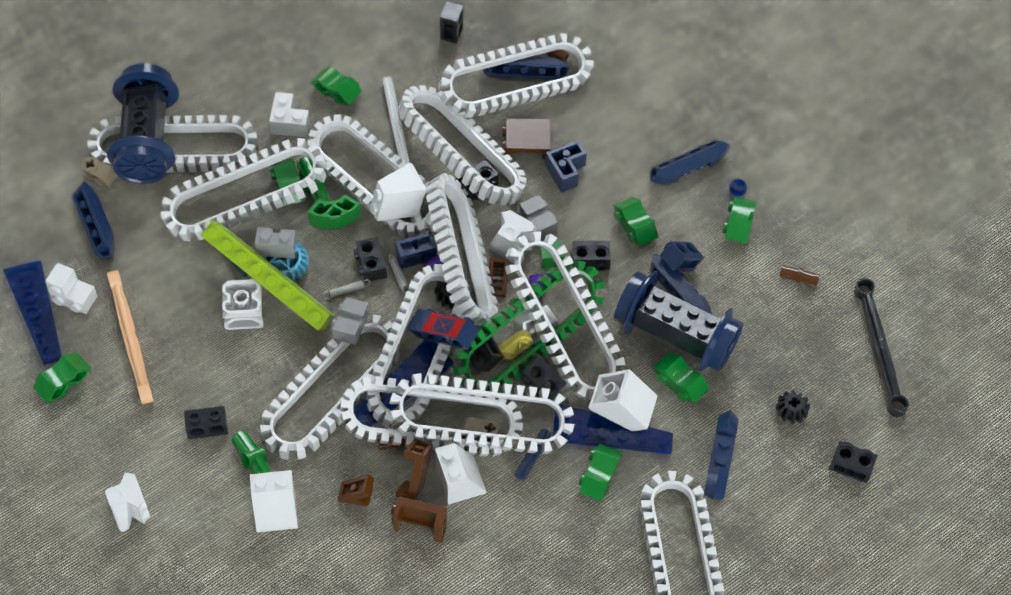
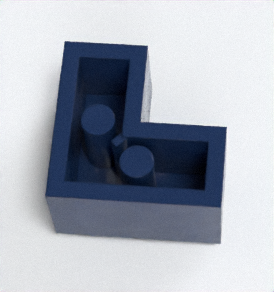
(564, 162)

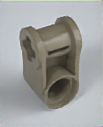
(98, 172)
(479, 425)

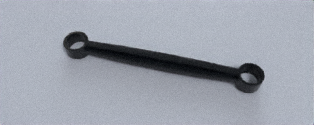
(881, 347)

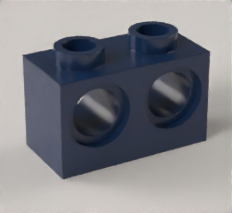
(415, 250)
(681, 256)

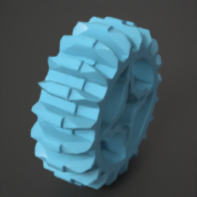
(285, 264)

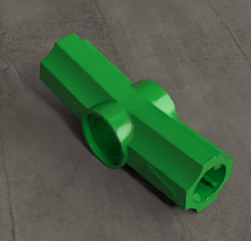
(305, 167)
(251, 455)

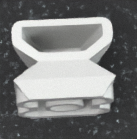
(511, 229)
(242, 304)
(127, 502)

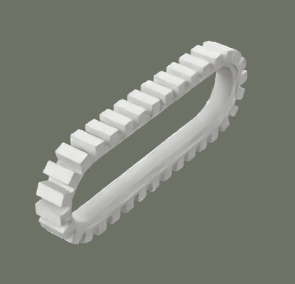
(449, 154)
(354, 188)
(437, 190)
(391, 345)
(350, 396)

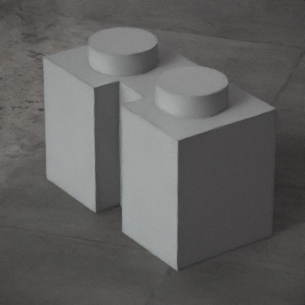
(537, 212)
(276, 244)
(351, 320)

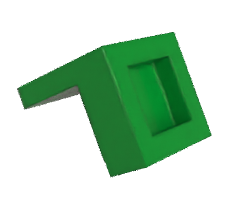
(547, 259)

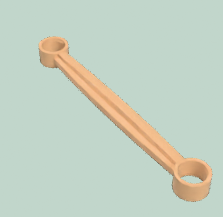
(129, 336)

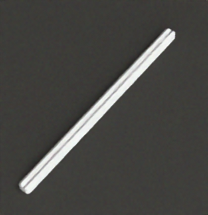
(397, 126)

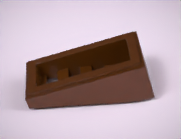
(497, 262)

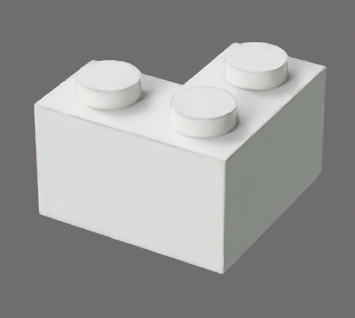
(287, 119)
(69, 291)
(523, 322)

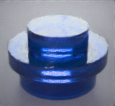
(738, 187)

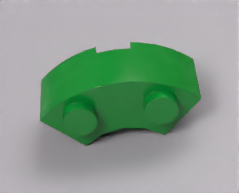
(336, 85)
(285, 174)
(334, 213)
(740, 219)
(635, 221)
(681, 378)
(55, 381)
(600, 471)

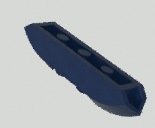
(530, 67)
(681, 165)
(94, 221)
(677, 284)
(721, 455)

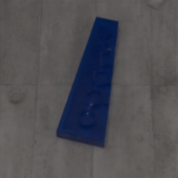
(33, 299)
(416, 363)
(595, 429)

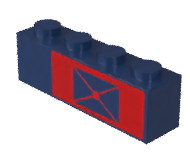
(443, 328)

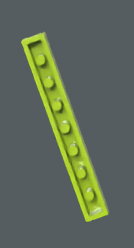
(268, 275)

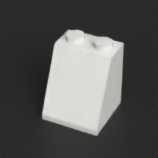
(398, 195)
(623, 400)
(458, 473)
(274, 501)

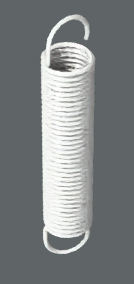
(398, 273)
(346, 289)

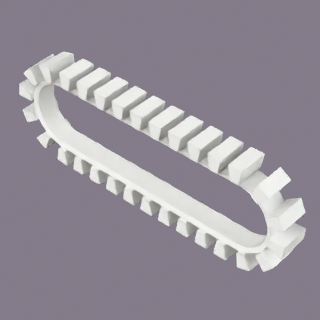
(512, 54)
(245, 131)
(185, 231)
(535, 238)
(302, 383)
(482, 441)
(703, 530)

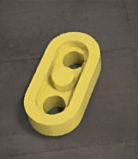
(516, 344)

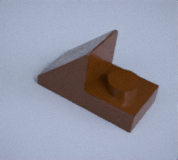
(357, 490)

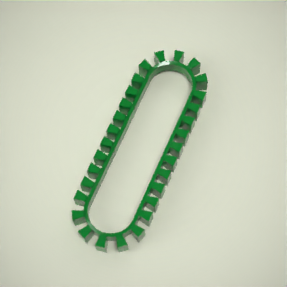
(509, 315)

